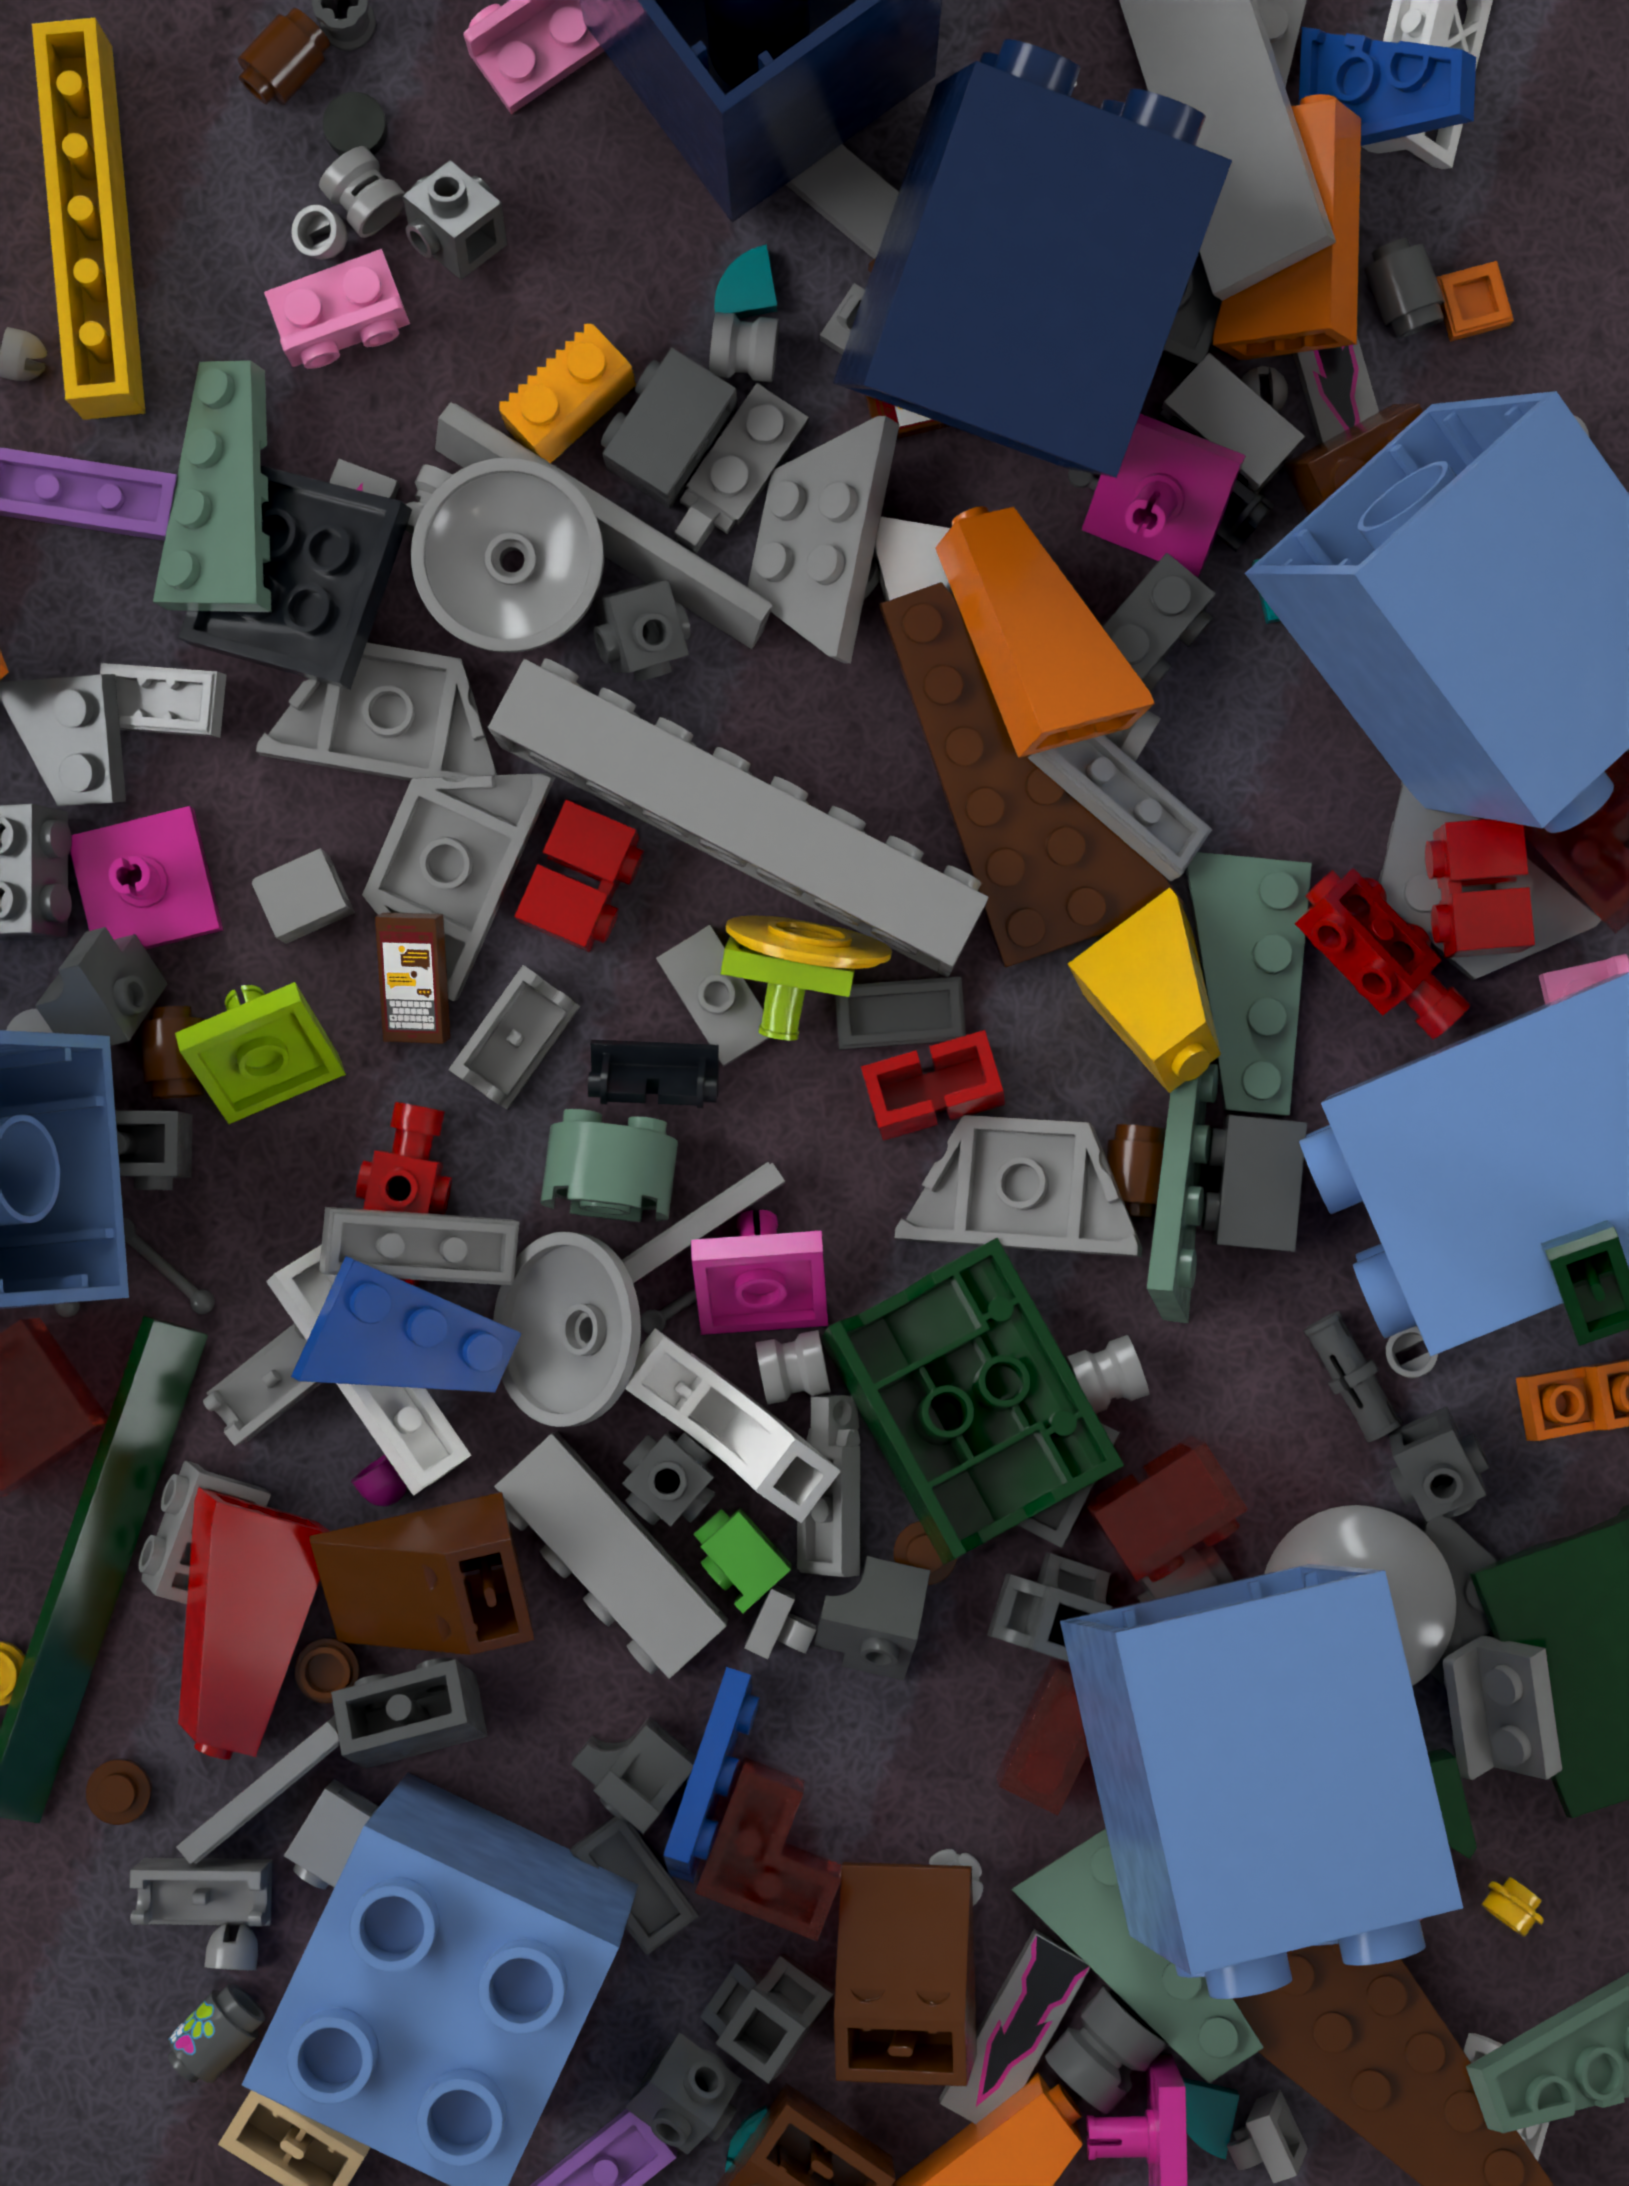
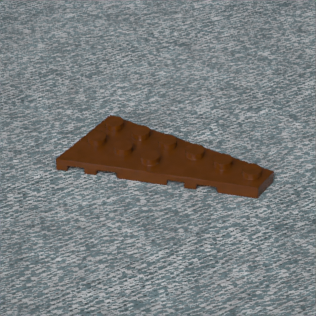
(1034, 848)
(1386, 2068)

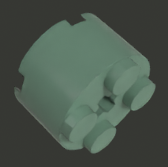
(610, 1167)

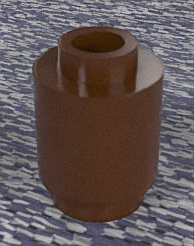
(283, 57)
(162, 1060)
(1136, 1166)

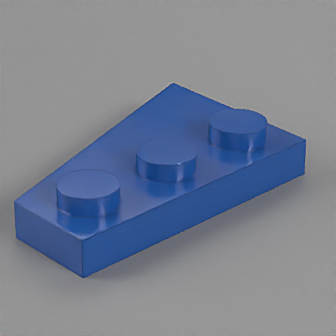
(1388, 84)
(401, 1336)
(711, 1775)

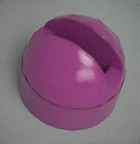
(380, 1483)

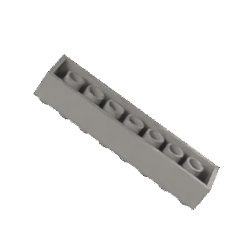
(737, 817)

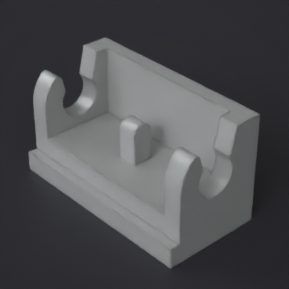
(1234, 416)
(514, 1037)
(260, 1388)
(202, 1893)

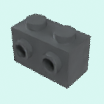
(668, 427)
(1158, 615)
(34, 872)
(154, 1147)
(1256, 1183)
(409, 1713)

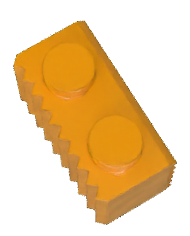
(567, 394)

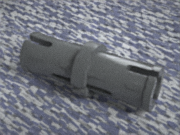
(1353, 1376)

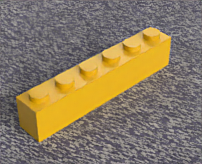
(88, 219)

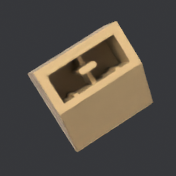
(291, 2145)

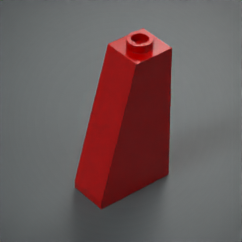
(243, 1618)

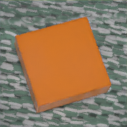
(1474, 301)

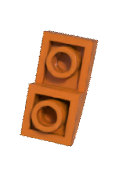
(1575, 1400)

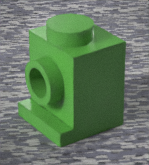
(740, 1556)

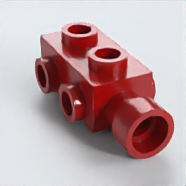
(1370, 950)
(409, 1159)

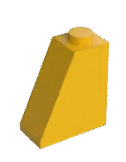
(1153, 991)

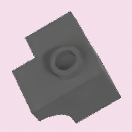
(102, 988)
(1032, 1611)
(877, 1619)
(637, 1773)
(766, 2017)

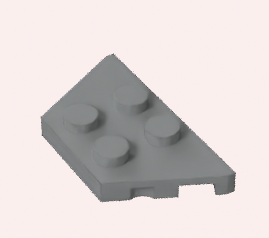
(823, 535)
(400, 720)
(456, 856)
(1412, 894)
(1027, 1186)

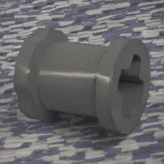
(350, 32)

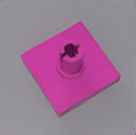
(1166, 495)
(147, 879)
(759, 1279)
(1156, 2136)

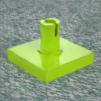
(785, 985)
(259, 1051)

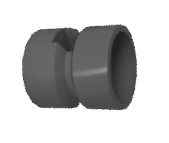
(1105, 2050)

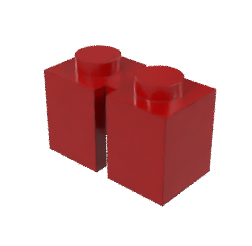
(594, 849)
(1480, 920)
(962, 1083)

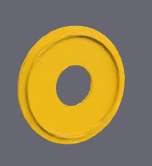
(808, 942)

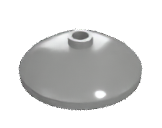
(480, 519)
(575, 1329)
(1413, 1564)

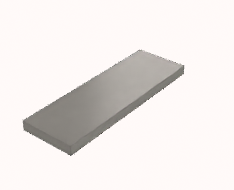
(1225, 67)

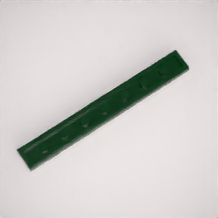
(94, 1563)

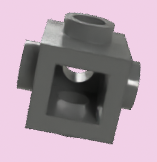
(454, 219)
(639, 609)
(681, 1455)
(1438, 1465)
(685, 2095)

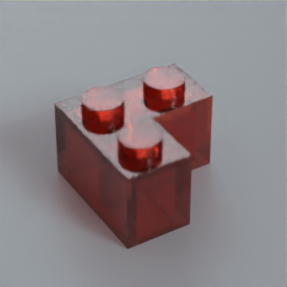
(1593, 852)
(1047, 1744)
(755, 1867)

